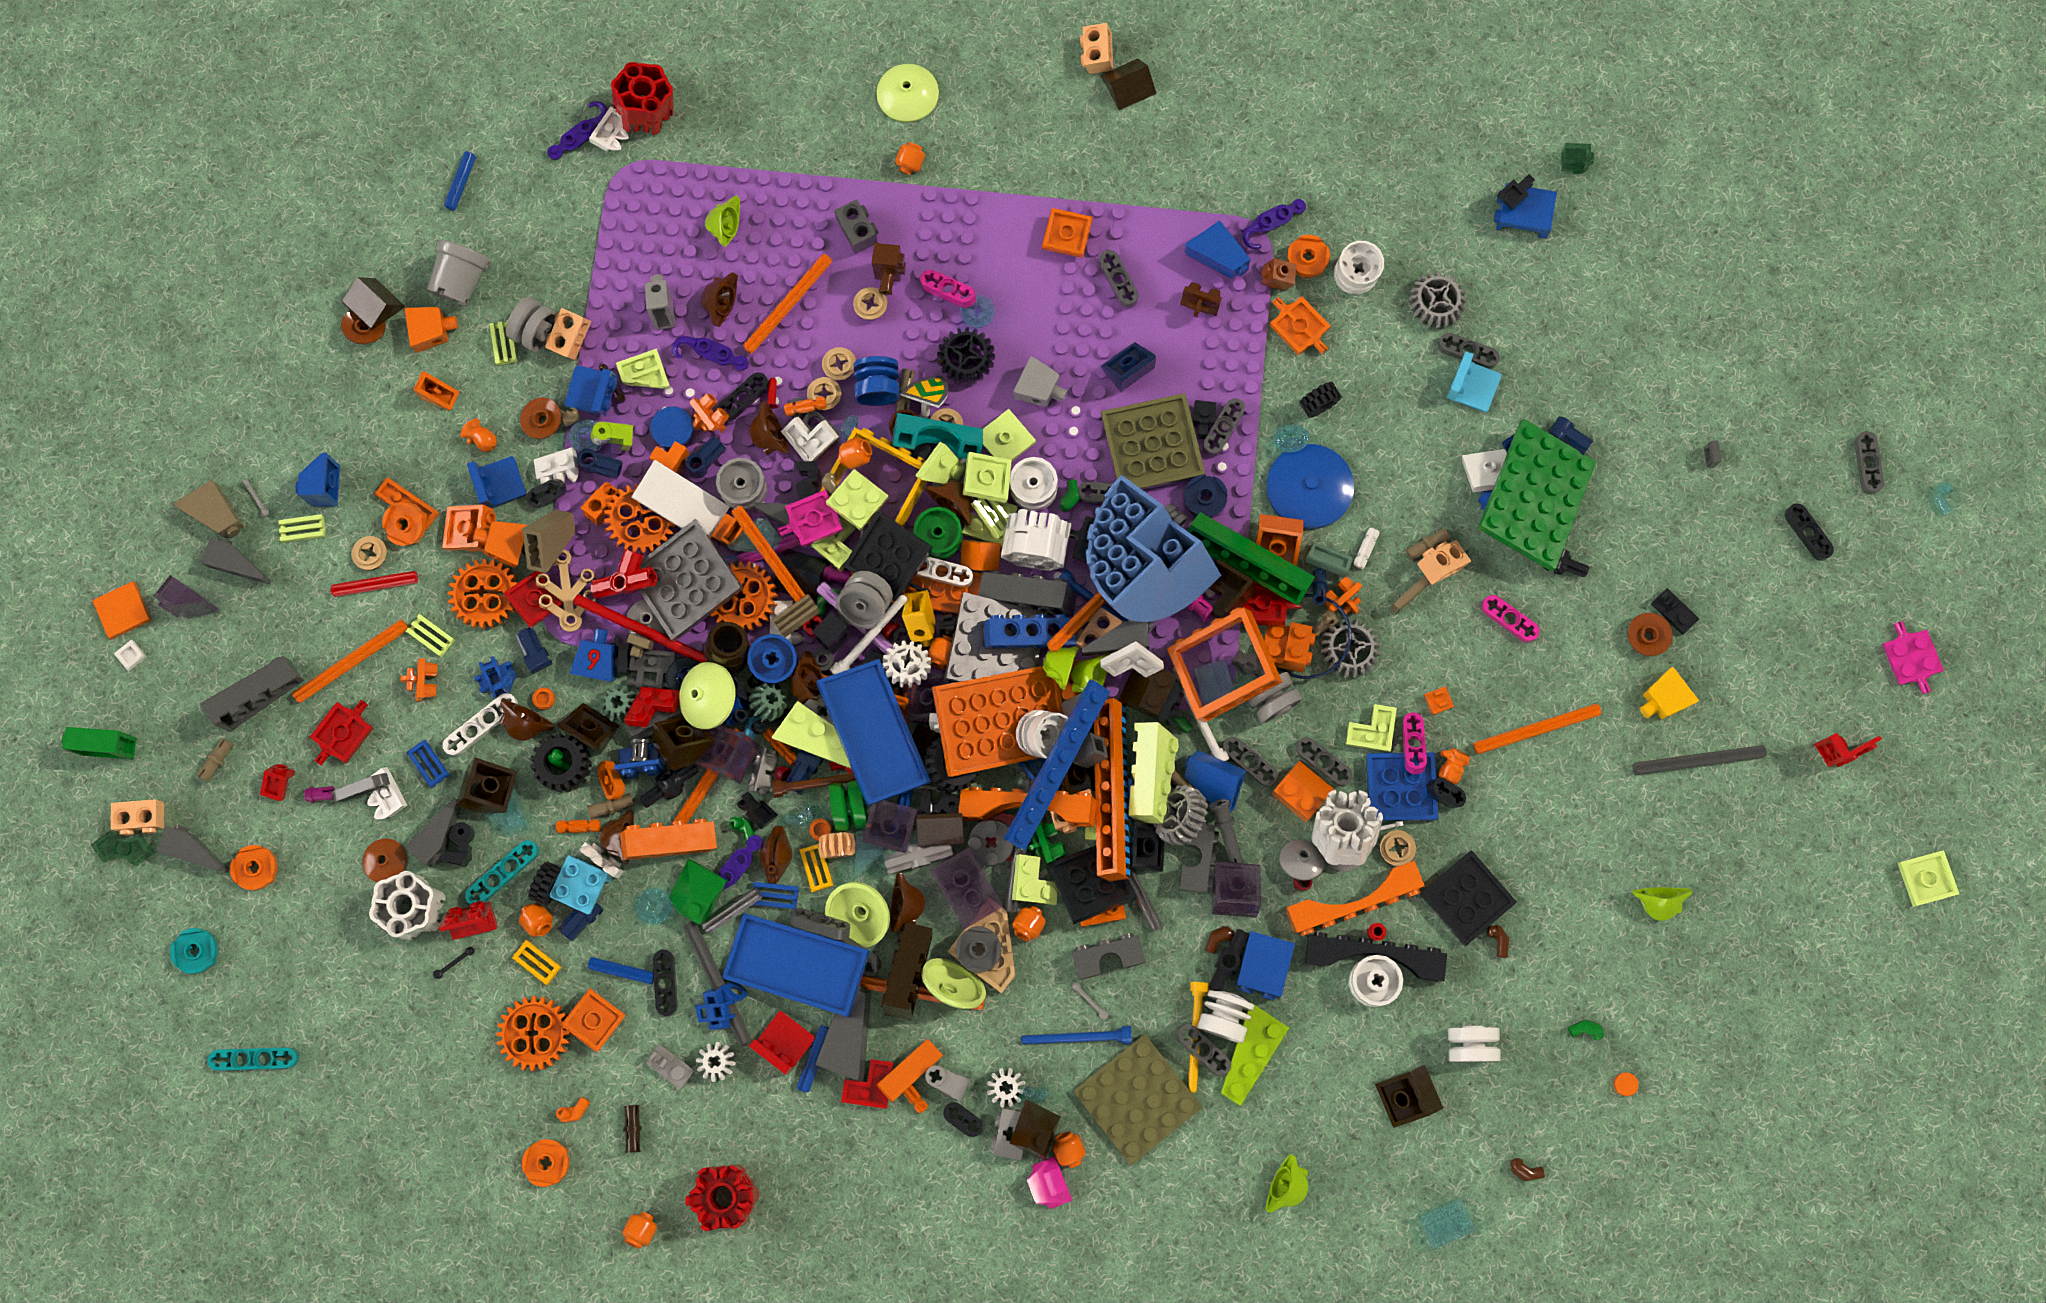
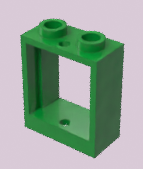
(99, 743)

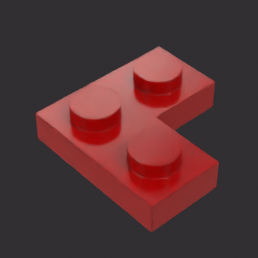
(648, 702)
(867, 1092)

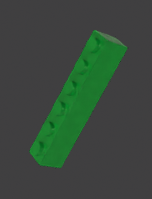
(1251, 559)

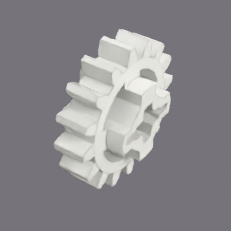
(915, 670)

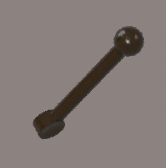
(620, 397)

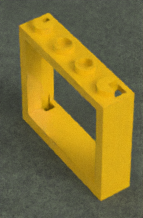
(902, 454)

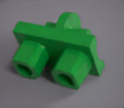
(1050, 851)

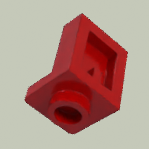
(275, 781)

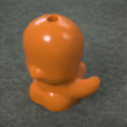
(482, 436)
(1453, 767)

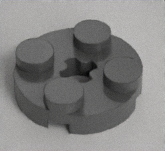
(1248, 665)
(977, 842)
(986, 960)

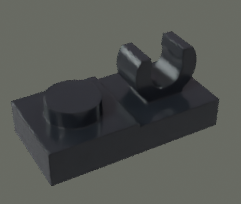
(1674, 611)
(1174, 698)

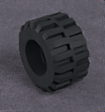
(938, 774)
(573, 776)

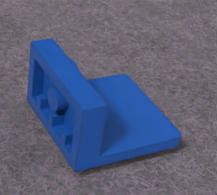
(497, 482)
(632, 770)

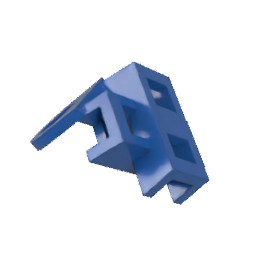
(502, 677)
(720, 998)

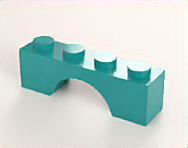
(913, 430)

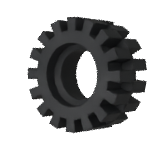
(1320, 399)
(543, 883)

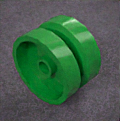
(943, 521)
(848, 806)

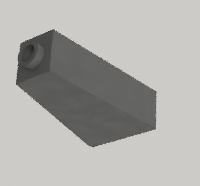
(847, 1040)

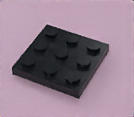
(889, 552)
(1084, 891)
(1468, 898)

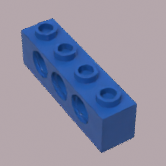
(996, 637)

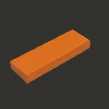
(393, 493)
(909, 1070)

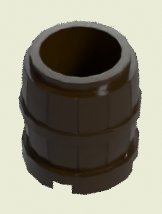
(728, 637)

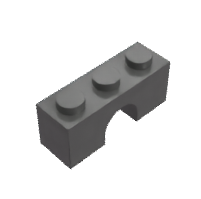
(1093, 748)
(1197, 878)
(1127, 949)

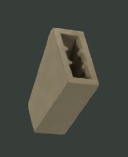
(212, 509)
(547, 539)

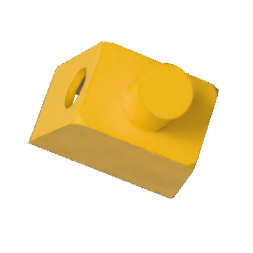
(919, 617)
(1667, 696)

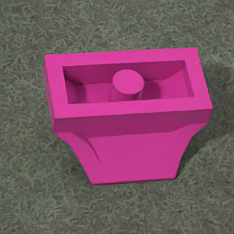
(1048, 1184)

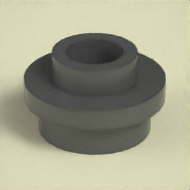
(829, 662)

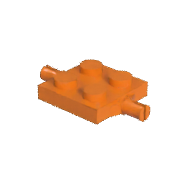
(1300, 325)

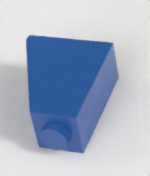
(1219, 251)
(1214, 777)

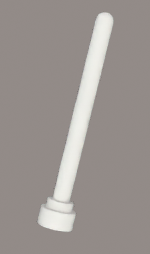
(844, 665)
(1215, 750)

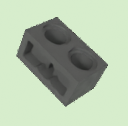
(853, 227)

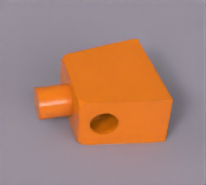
(428, 327)
(502, 541)

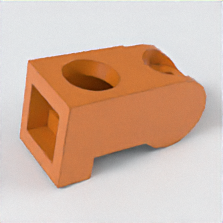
(596, 505)

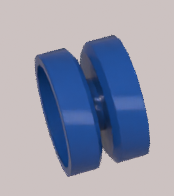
(765, 647)

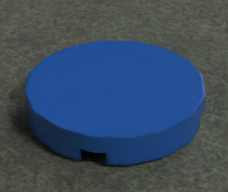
(671, 425)

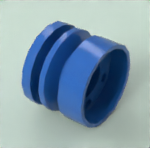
(876, 381)

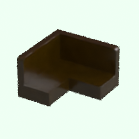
(1232, 587)

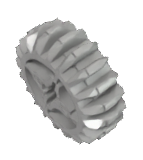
(1448, 285)
(1360, 646)
(1184, 815)

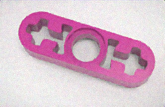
(942, 281)
(1509, 609)
(1410, 751)

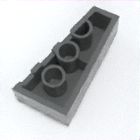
(1030, 593)
(251, 694)

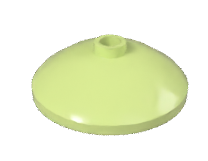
(907, 103)
(714, 698)
(846, 905)
(953, 983)

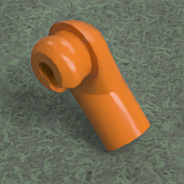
(573, 1113)

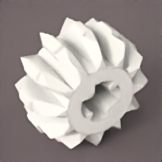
(715, 1053)
(1002, 1095)

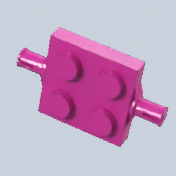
(811, 519)
(1912, 657)

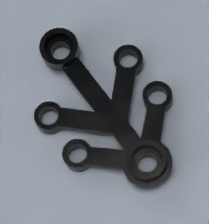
(748, 713)

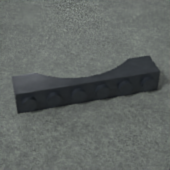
(1425, 965)

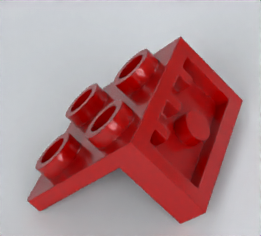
(1835, 751)
(469, 920)
(783, 1043)

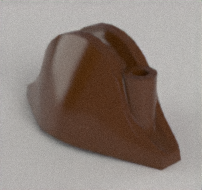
(720, 297)
(766, 431)
(952, 498)
(805, 677)
(522, 722)
(610, 835)
(775, 854)
(906, 903)

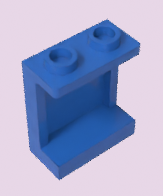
(1531, 215)
(1265, 965)

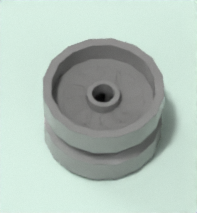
(530, 324)
(743, 472)
(864, 599)
(1275, 701)

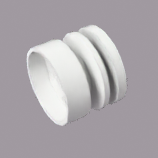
(1364, 257)
(1039, 731)
(1225, 1016)

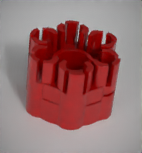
(639, 110)
(703, 1197)

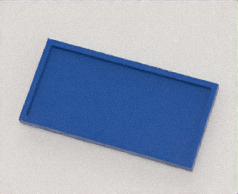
(873, 732)
(796, 964)

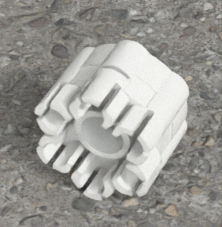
(1033, 543)
(1350, 815)
(423, 913)

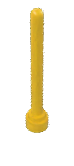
(1198, 991)

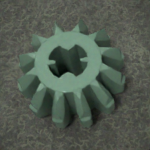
(767, 702)
(609, 705)

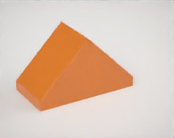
(435, 391)

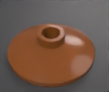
(352, 326)
(535, 412)
(1657, 627)
(395, 859)

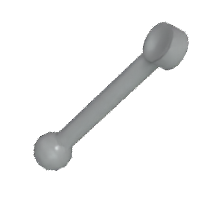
(264, 512)
(1102, 1014)

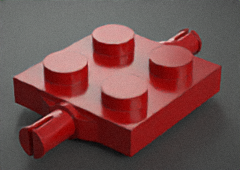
(1268, 606)
(341, 732)

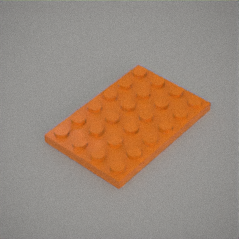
(982, 717)

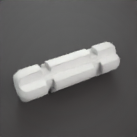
(1366, 548)

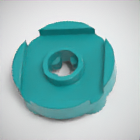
(184, 943)

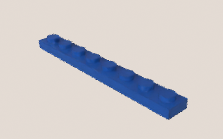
(1056, 765)

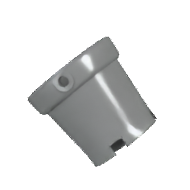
(456, 271)

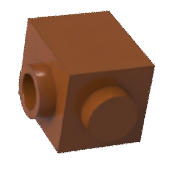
(1278, 274)

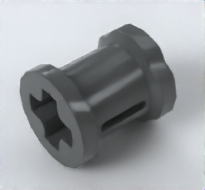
(639, 750)

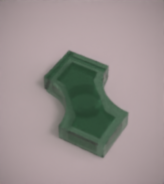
(132, 849)

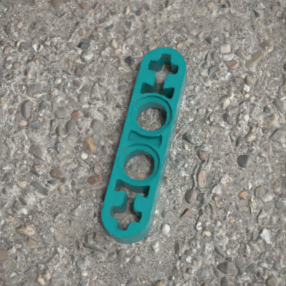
(500, 870)
(253, 1059)

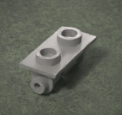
(758, 779)

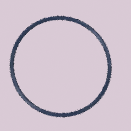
(1344, 654)

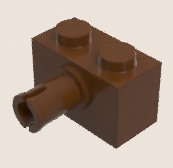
(888, 265)

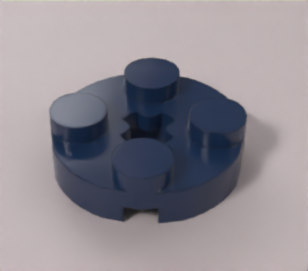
(1210, 485)

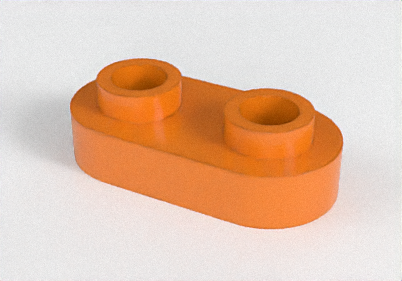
(610, 780)

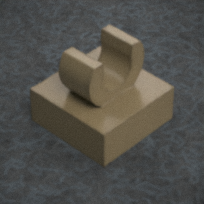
(639, 645)

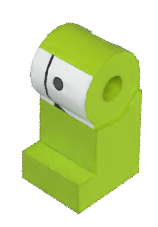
(612, 433)

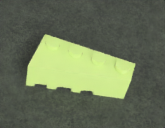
(811, 734)
(1152, 772)

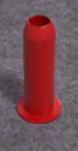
(772, 389)

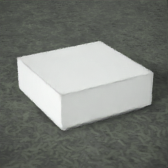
(130, 655)

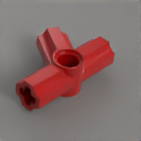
(629, 571)

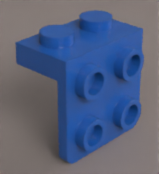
(591, 390)

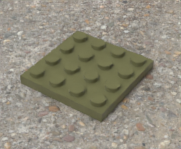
(1153, 442)
(1137, 1099)

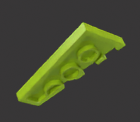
(1252, 1055)

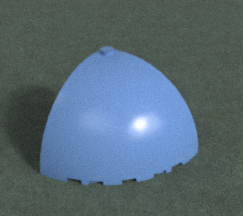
(1143, 558)

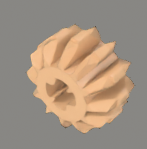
(837, 845)

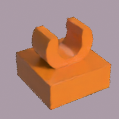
(1439, 700)

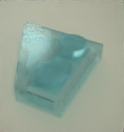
(514, 819)

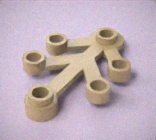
(565, 594)

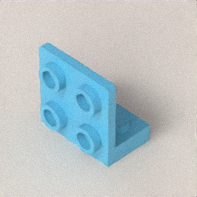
(1474, 384)
(579, 884)

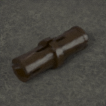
(632, 1128)

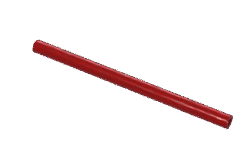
(639, 628)

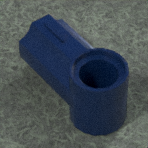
(1565, 431)
(706, 455)
(600, 465)
(534, 652)
(804, 768)
(577, 922)

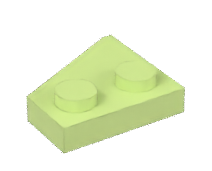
(644, 371)
(941, 466)

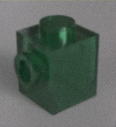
(1576, 157)

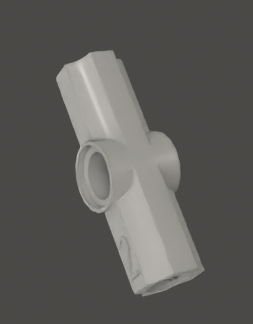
(916, 857)

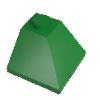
(697, 892)

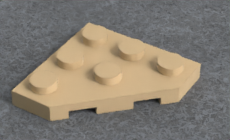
(1004, 970)

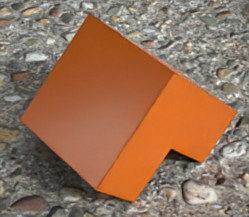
(673, 459)
(727, 531)
(980, 555)

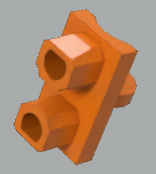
(706, 417)
(1349, 589)
(424, 669)

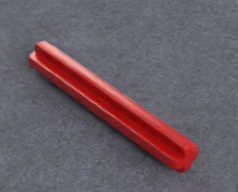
(374, 583)

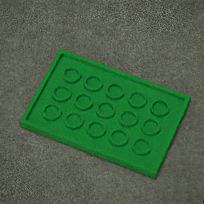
(1537, 495)

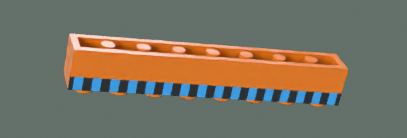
(1112, 794)

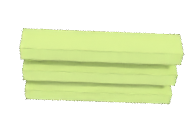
(505, 360)
(993, 525)
(283, 530)
(415, 624)

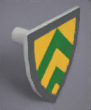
(929, 391)

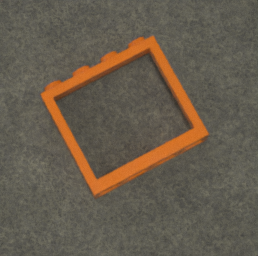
(1240, 695)

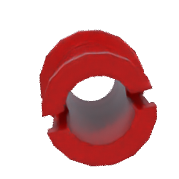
(1381, 929)

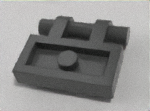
(651, 662)

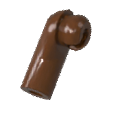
(1216, 936)
(1501, 938)
(1524, 1172)

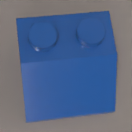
(320, 482)

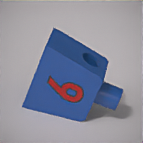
(596, 657)

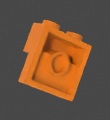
(461, 526)
(1290, 645)

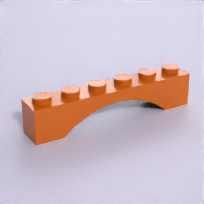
(983, 805)
(1310, 914)

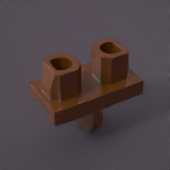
(1201, 301)

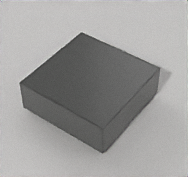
(1712, 454)

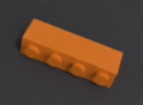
(668, 840)

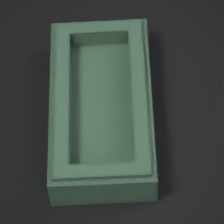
(1329, 559)

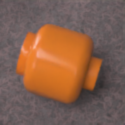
(910, 158)
(855, 453)
(939, 651)
(535, 919)
(1028, 923)
(1068, 1149)
(639, 1230)

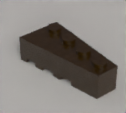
(906, 977)

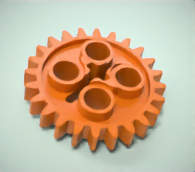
(647, 537)
(761, 599)
(481, 613)
(512, 1033)

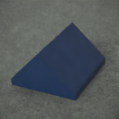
(1129, 366)

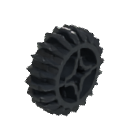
(981, 363)

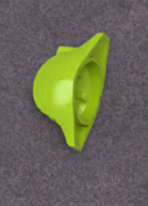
(724, 220)
(1059, 664)
(1087, 670)
(1662, 902)
(1288, 1185)

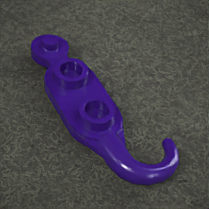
(578, 134)
(1272, 219)
(711, 351)
(740, 861)

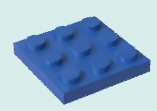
(1398, 792)

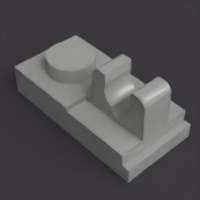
(670, 1066)

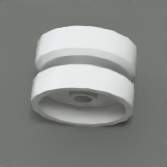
(1033, 471)
(1389, 981)
(1474, 1044)

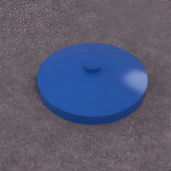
(1310, 486)

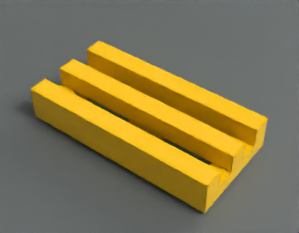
(821, 886)
(551, 974)

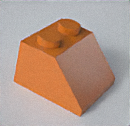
(1280, 536)
(1302, 791)

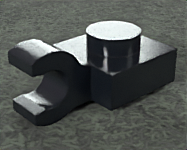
(1515, 192)
(1204, 415)
(947, 625)
(622, 660)
(758, 812)

